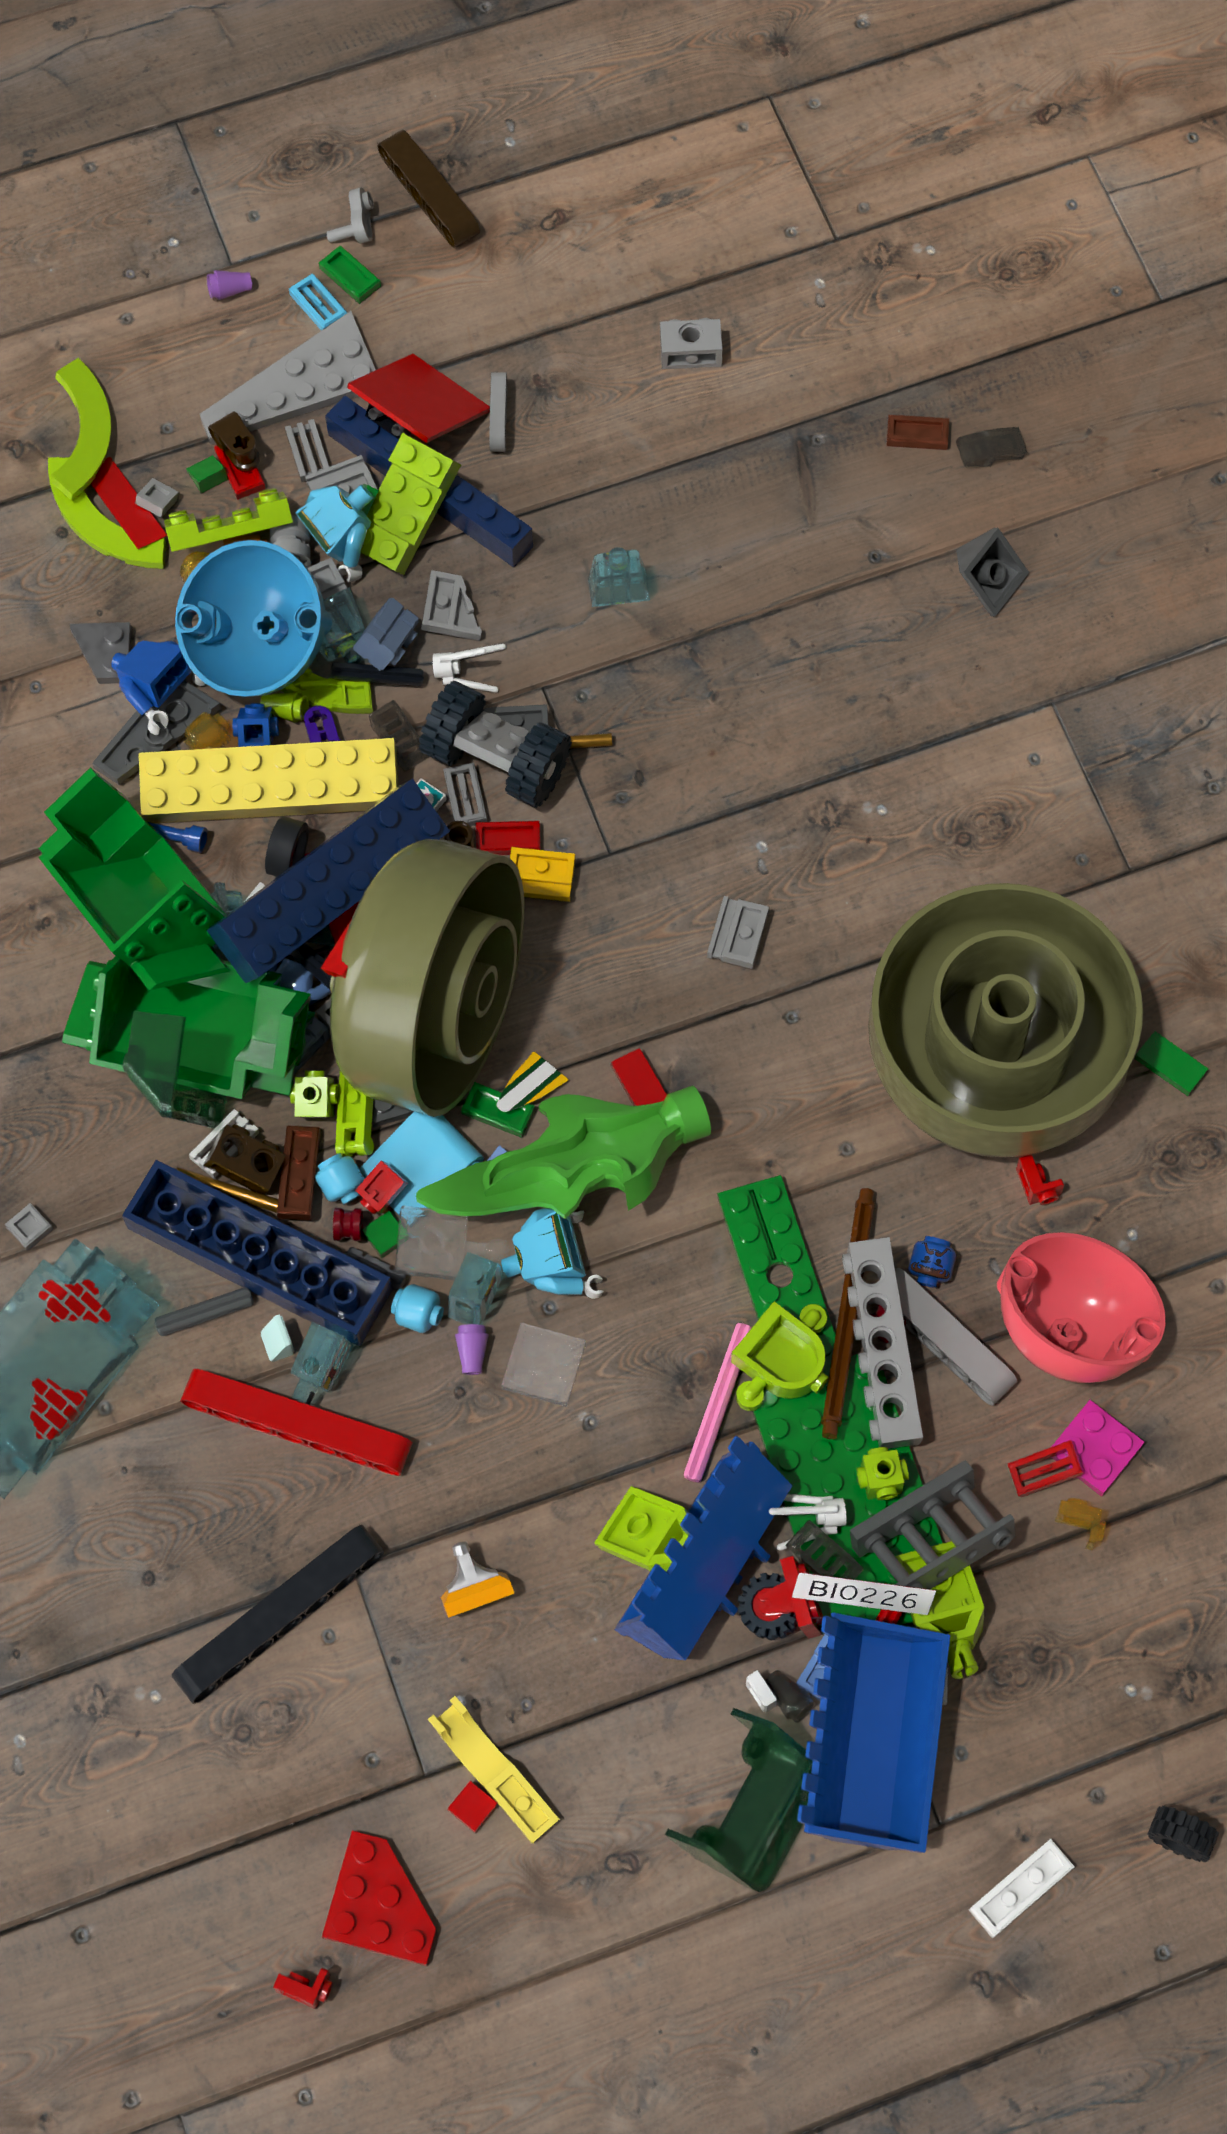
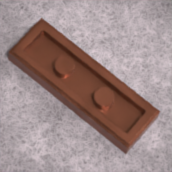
(298, 1173)

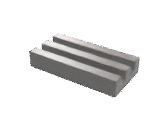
(302, 430)
(470, 818)

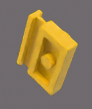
(545, 873)

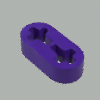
(329, 732)

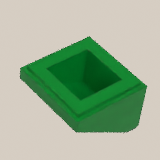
(207, 473)

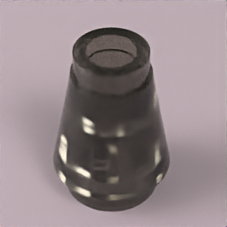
(791, 1698)

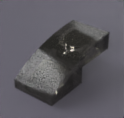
(986, 446)

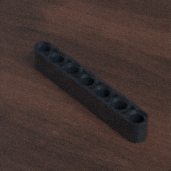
(277, 1614)

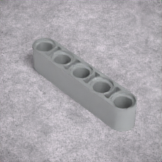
(952, 1342)

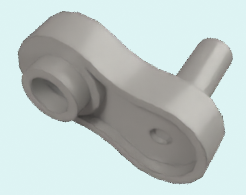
(360, 204)

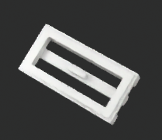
(208, 1142)

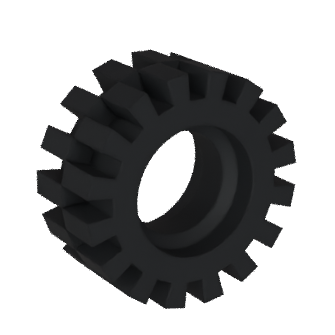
(1183, 1834)

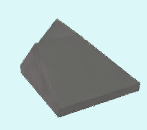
(991, 569)

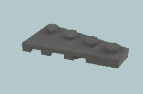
(182, 707)

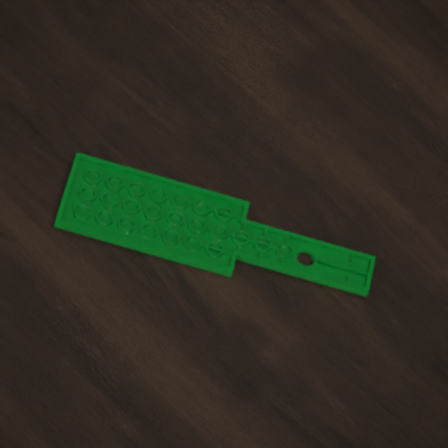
(793, 1426)

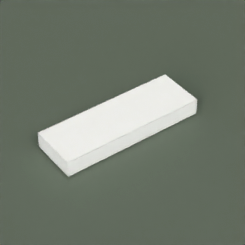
(1021, 1888)

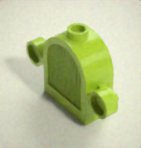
(781, 1355)

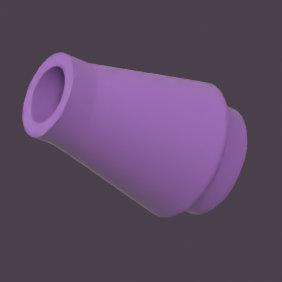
(226, 283)
(471, 1347)

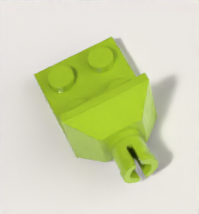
(643, 1529)
(954, 1611)

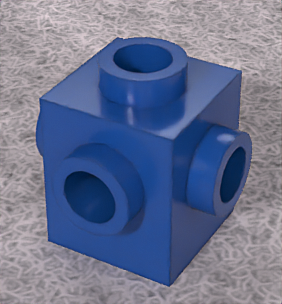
(252, 735)

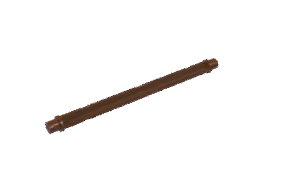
(845, 1333)

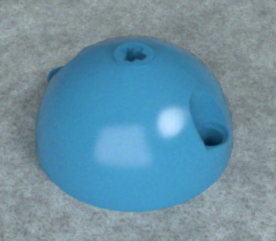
(246, 593)

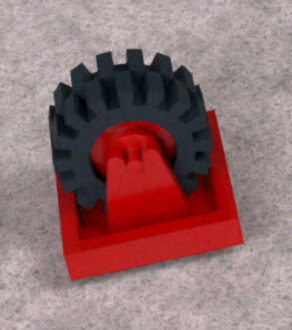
(769, 1606)

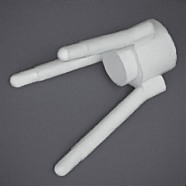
(448, 664)
(827, 1511)

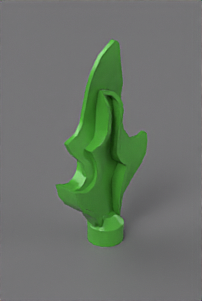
(582, 1150)

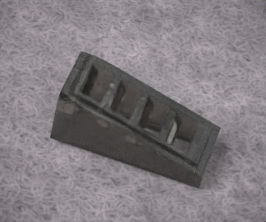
(387, 719)
(832, 1548)

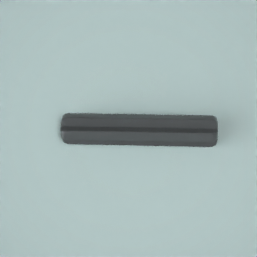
(203, 1311)

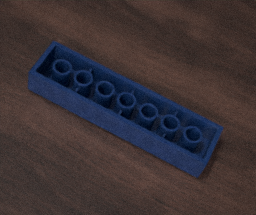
(323, 882)
(257, 1252)

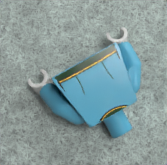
(338, 524)
(550, 1255)

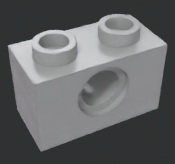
(703, 352)

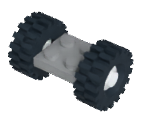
(462, 725)

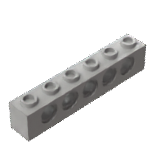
(877, 1257)

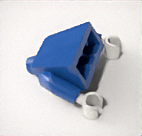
(151, 676)

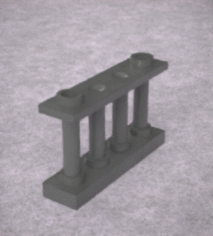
(929, 1502)

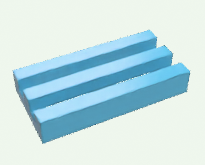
(307, 307)

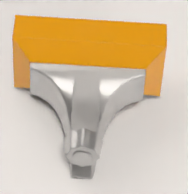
(473, 1584)

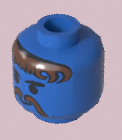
(932, 1261)

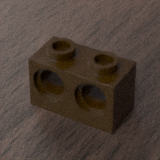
(242, 1168)

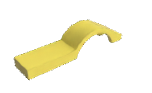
(494, 1771)

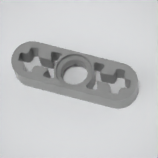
(498, 412)

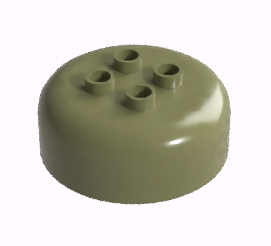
(427, 974)
(1004, 1019)

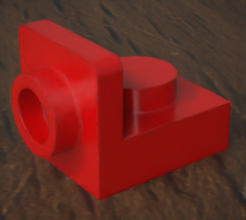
(1032, 1180)
(380, 1188)
(297, 1988)

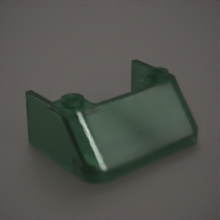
(154, 1068)
(764, 1813)

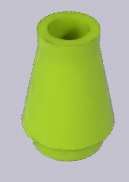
(288, 705)

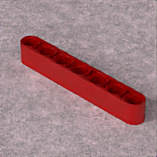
(296, 1422)

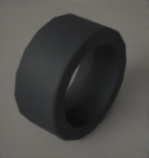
(286, 845)

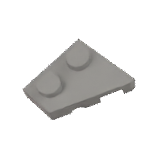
(449, 608)

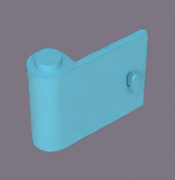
(423, 1153)

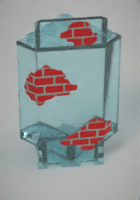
(59, 1352)

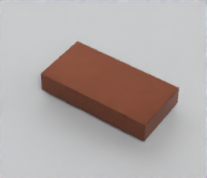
(917, 432)

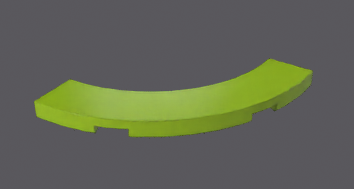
(94, 428)
(101, 532)
(334, 694)

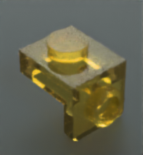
(1079, 1514)

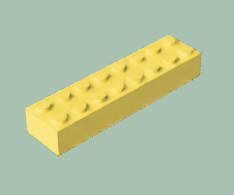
(266, 780)

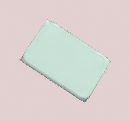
(277, 1339)

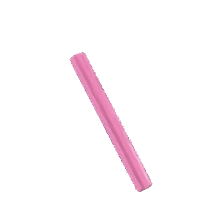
(715, 1410)

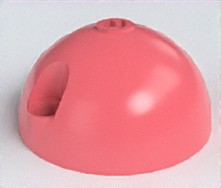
(1079, 1307)

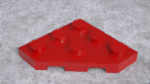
(377, 1904)

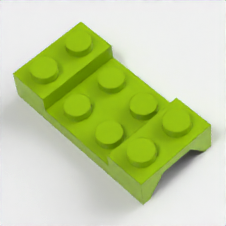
(407, 502)
(270, 512)

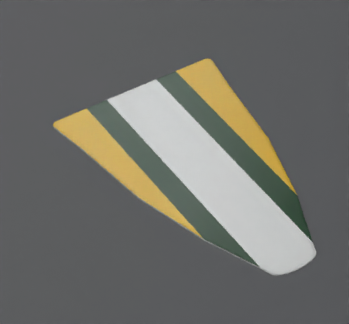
(529, 1083)

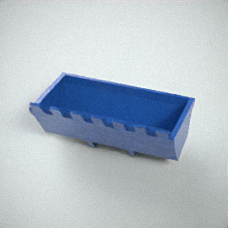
(722, 1535)
(875, 1734)

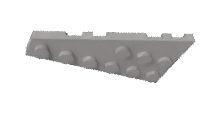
(301, 381)

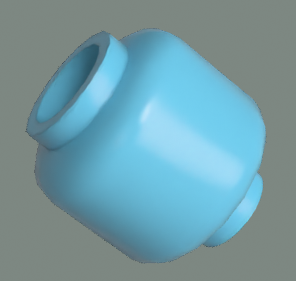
(339, 1178)
(417, 1308)

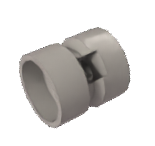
(293, 538)

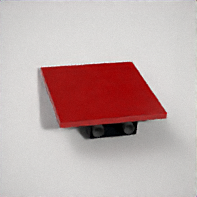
(416, 399)

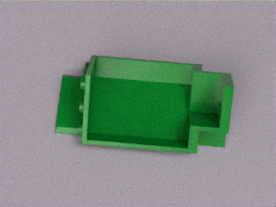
(131, 885)
(232, 1030)

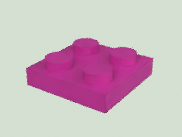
(1102, 1446)

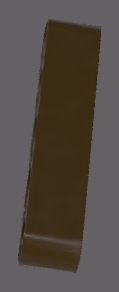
(428, 188)

